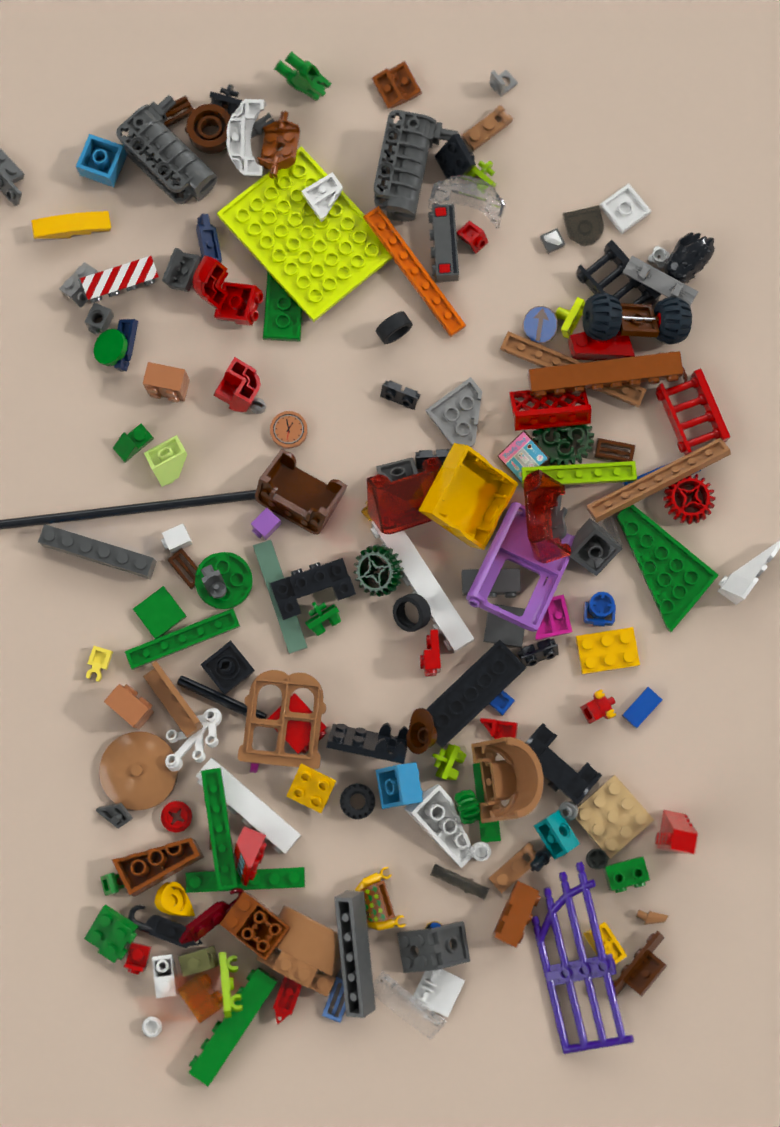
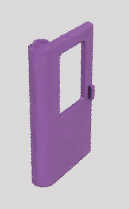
(513, 545)

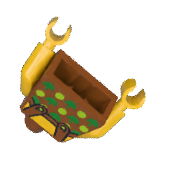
(377, 902)

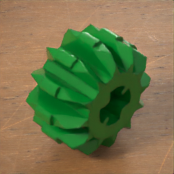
(467, 806)

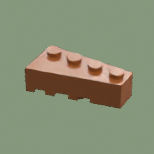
(153, 866)

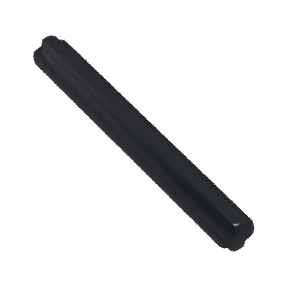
(216, 696)

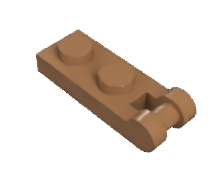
(487, 128)
(513, 869)

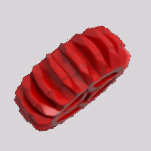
(695, 502)

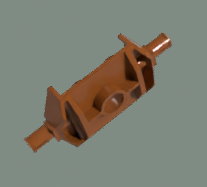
(278, 135)

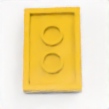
(607, 650)

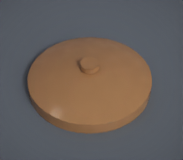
(136, 771)

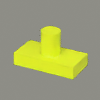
(570, 317)

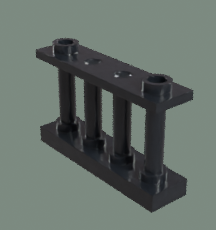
(614, 253)

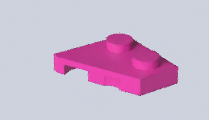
(555, 620)

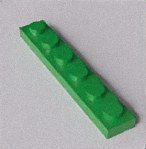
(182, 639)
(219, 829)
(264, 879)

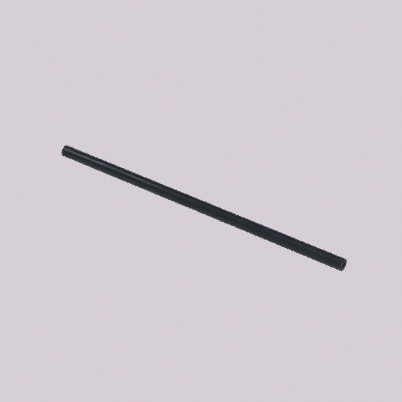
(127, 509)

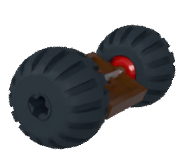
(605, 316)

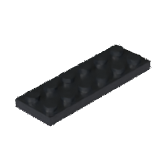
(474, 691)

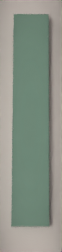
(272, 572)

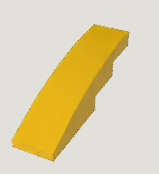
(71, 224)

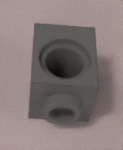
(95, 312)

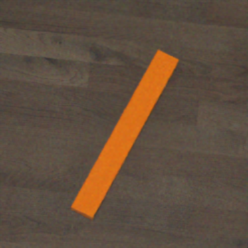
(414, 271)

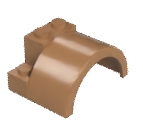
(512, 779)
(305, 950)

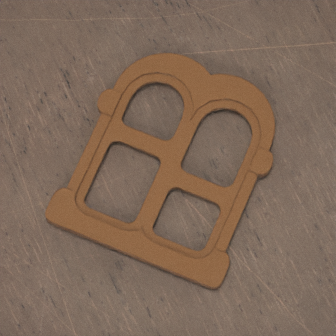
(287, 685)

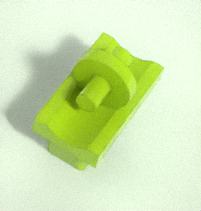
(486, 168)
(445, 761)

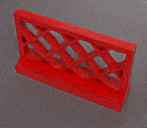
(551, 415)

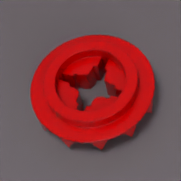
(167, 818)

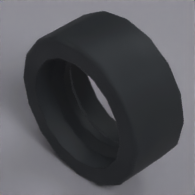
(394, 327)
(423, 611)

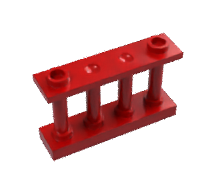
(704, 398)

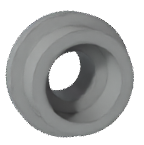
(572, 809)

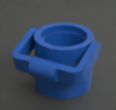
(600, 607)

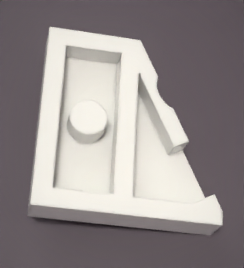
(323, 195)

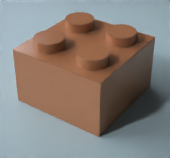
(166, 382)
(129, 706)

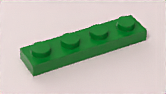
(491, 830)

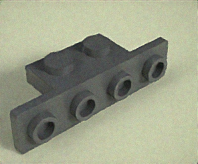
(8, 175)

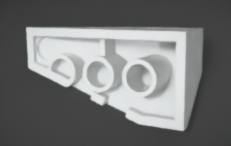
(741, 582)
(440, 821)

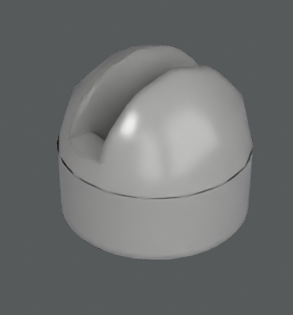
(257, 409)

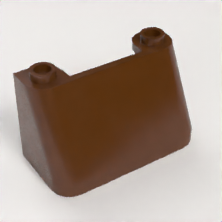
(298, 494)

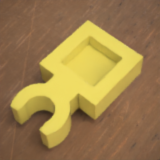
(99, 660)

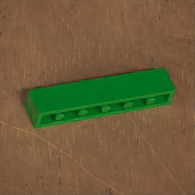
(232, 1028)

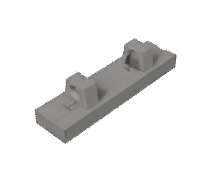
(658, 280)

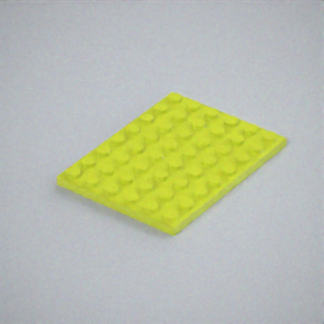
(307, 257)

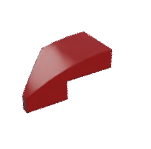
(500, 729)

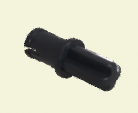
(541, 858)

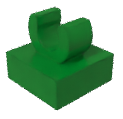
(110, 884)

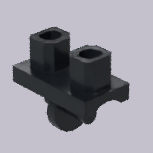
(227, 99)

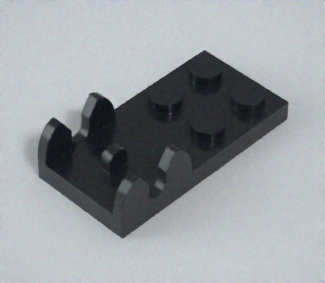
(368, 743)

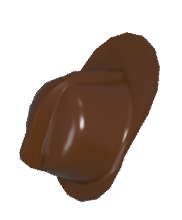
(421, 732)

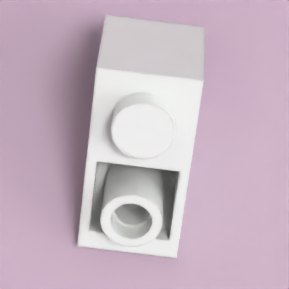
(165, 976)

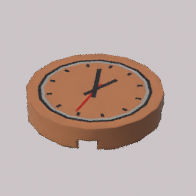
(288, 429)

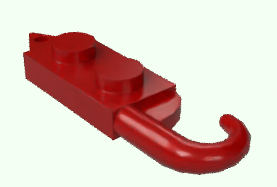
(286, 998)

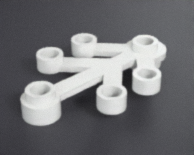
(196, 738)

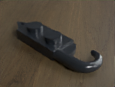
(161, 928)

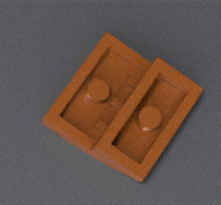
(397, 85)

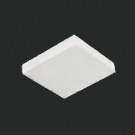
(625, 208)

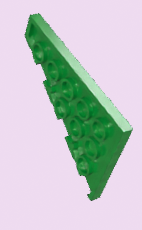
(668, 567)

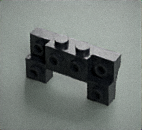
(310, 581)
(558, 772)

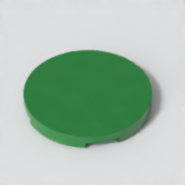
(235, 575)

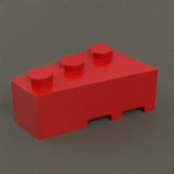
(585, 348)

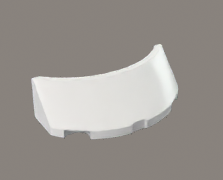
(239, 137)

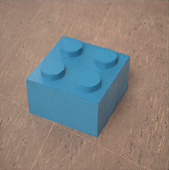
(101, 160)
(399, 785)

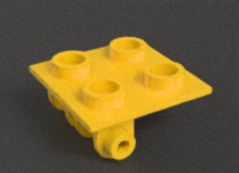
(311, 788)

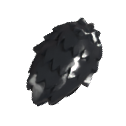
(689, 257)

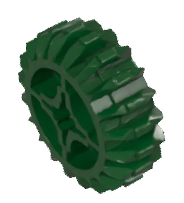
(386, 583)

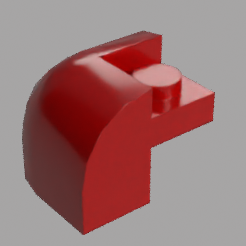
(208, 281)
(238, 386)

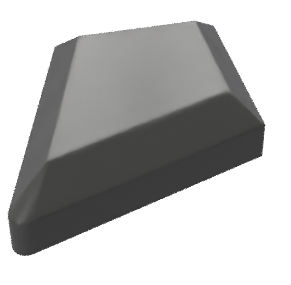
(115, 814)

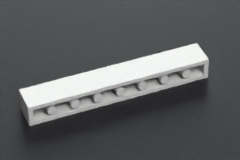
(424, 584)

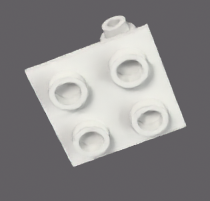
(439, 990)

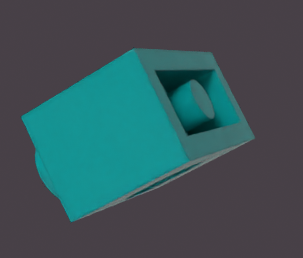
(556, 835)

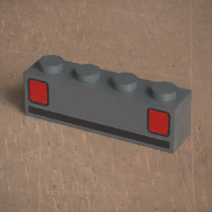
(445, 243)

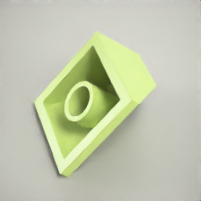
(167, 460)

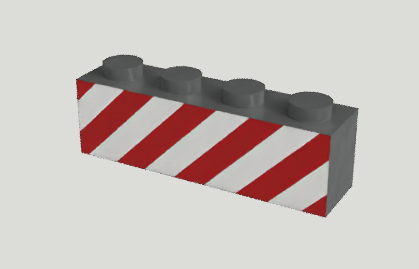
(118, 278)

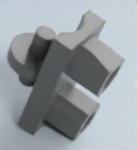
(213, 582)

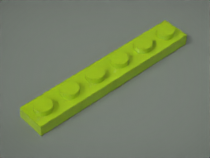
(587, 473)

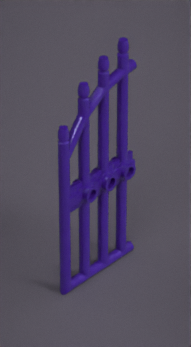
(583, 969)

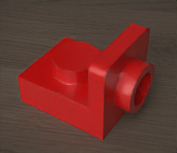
(473, 236)
(137, 958)

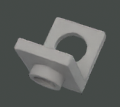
(498, 84)

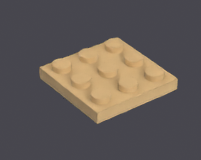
(612, 816)

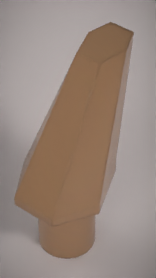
(651, 917)

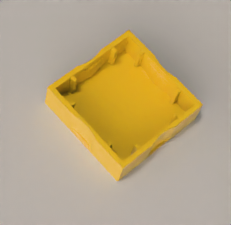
(468, 496)

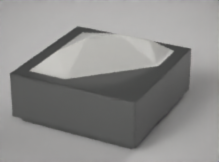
(552, 240)

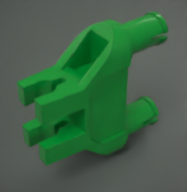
(305, 77)

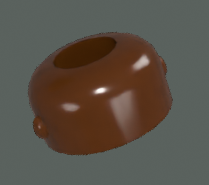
(203, 117)

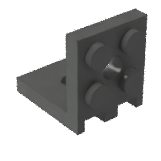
(433, 948)

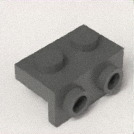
(181, 270)

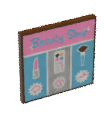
(522, 453)

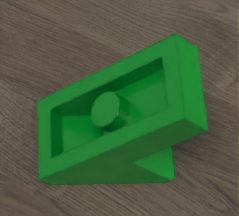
(132, 443)

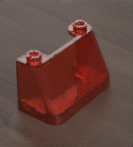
(540, 496)
(396, 503)

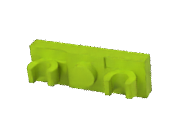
(228, 984)

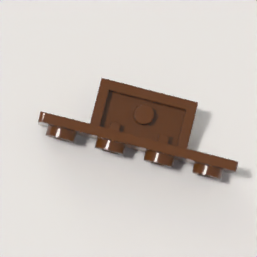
(643, 969)

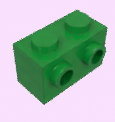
(626, 874)

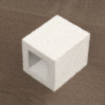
(176, 538)

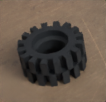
(357, 789)

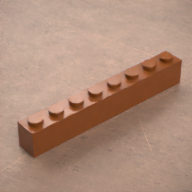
(605, 373)

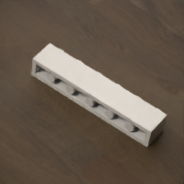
(254, 811)

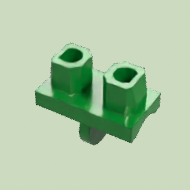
(329, 613)

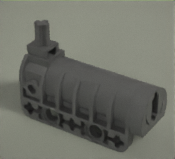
(167, 152)
(407, 162)

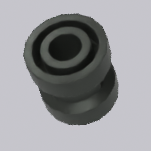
(599, 856)

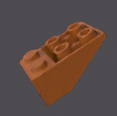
(255, 925)

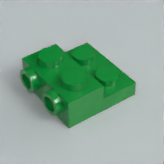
(111, 934)

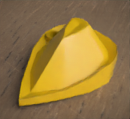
(174, 900)

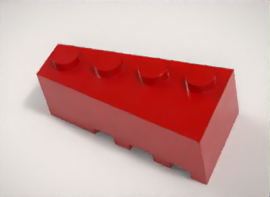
(676, 833)

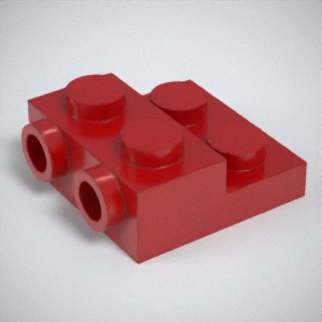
(240, 303)
(431, 658)

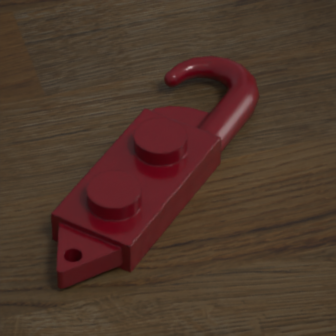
(208, 919)

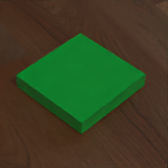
(159, 612)

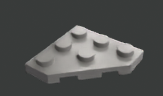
(458, 413)

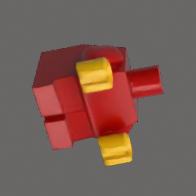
(599, 707)

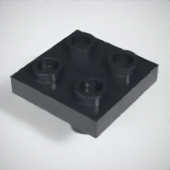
(455, 158)
(227, 667)

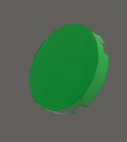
(110, 347)

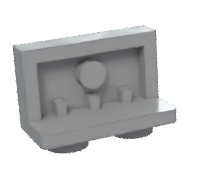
(72, 286)

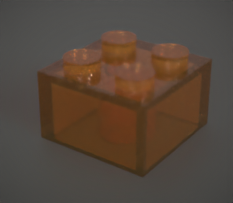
(201, 996)

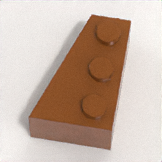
(516, 914)

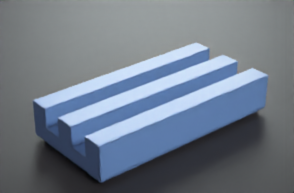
(332, 1016)

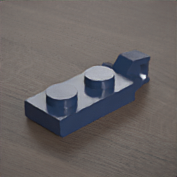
(208, 238)
(129, 329)

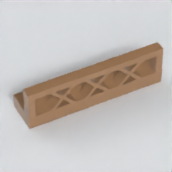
(172, 700)

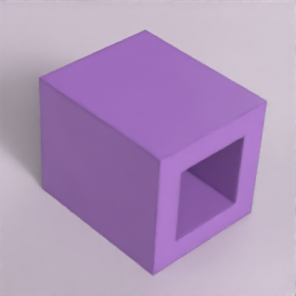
(265, 524)

